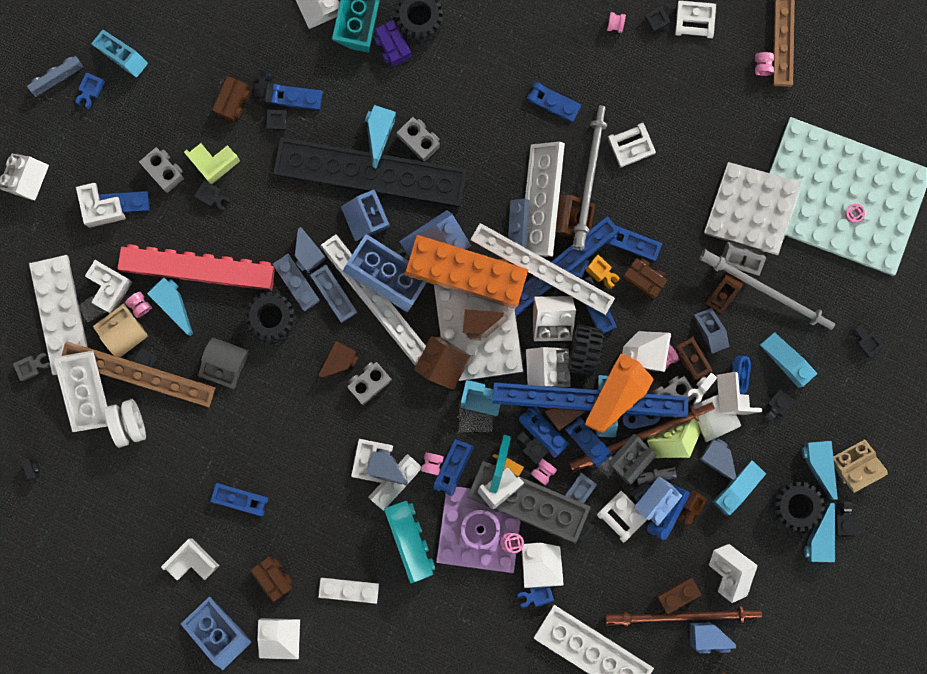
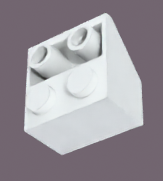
(23, 176)
(553, 318)
(548, 367)

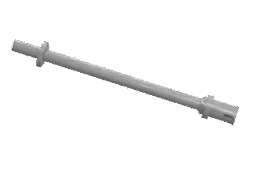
(581, 229)
(719, 263)

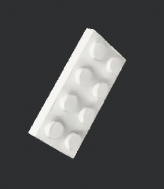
(82, 390)

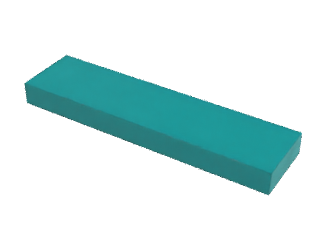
(500, 464)

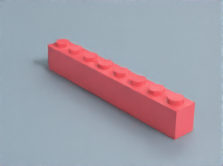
(196, 268)

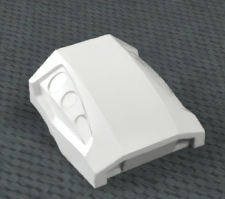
(713, 422)

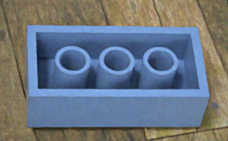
(383, 273)

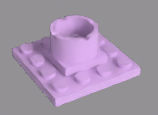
(461, 542)

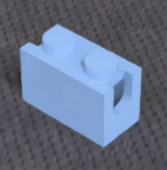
(658, 501)

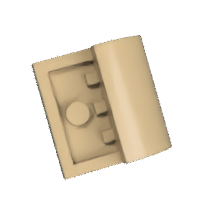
(120, 331)
(859, 466)

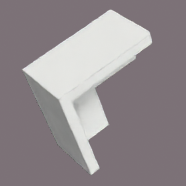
(96, 211)
(112, 286)
(730, 398)
(508, 485)
(189, 556)
(736, 572)

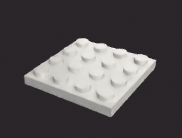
(753, 208)

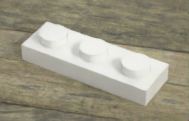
(388, 491)
(348, 590)

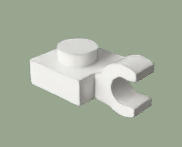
(703, 385)

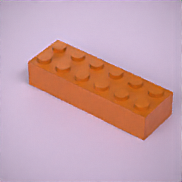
(466, 272)

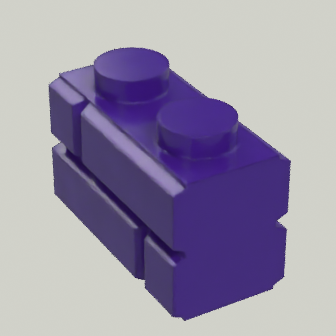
(392, 43)

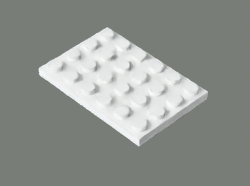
(492, 355)

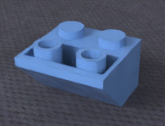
(365, 215)
(707, 636)

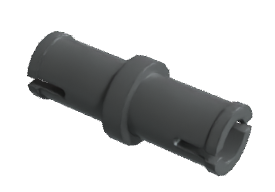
(650, 477)

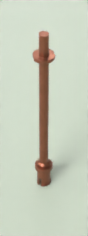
(585, 461)
(626, 618)

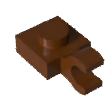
(693, 507)

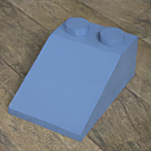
(442, 229)
(215, 633)

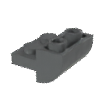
(222, 362)
(632, 459)

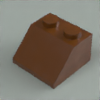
(569, 214)
(482, 323)
(442, 362)

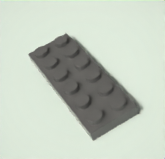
(537, 506)

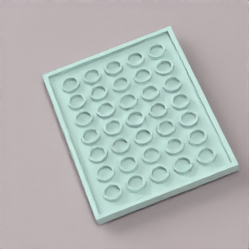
(845, 173)

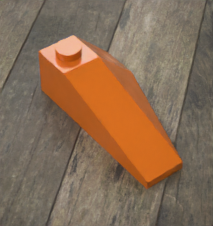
(622, 389)

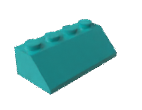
(356, 23)
(409, 542)

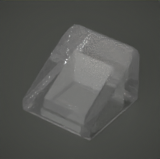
(91, 310)

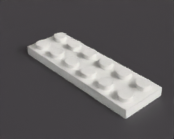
(543, 193)
(57, 305)
(586, 646)

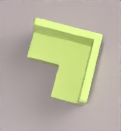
(212, 167)
(676, 441)

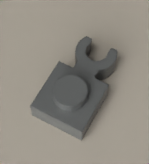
(29, 367)

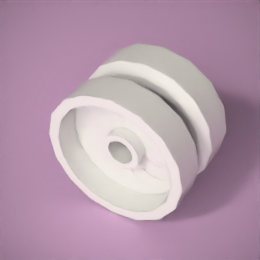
(125, 423)

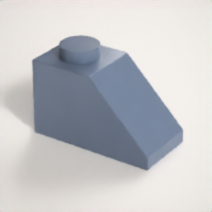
(307, 252)
(712, 330)
(719, 458)
(385, 468)

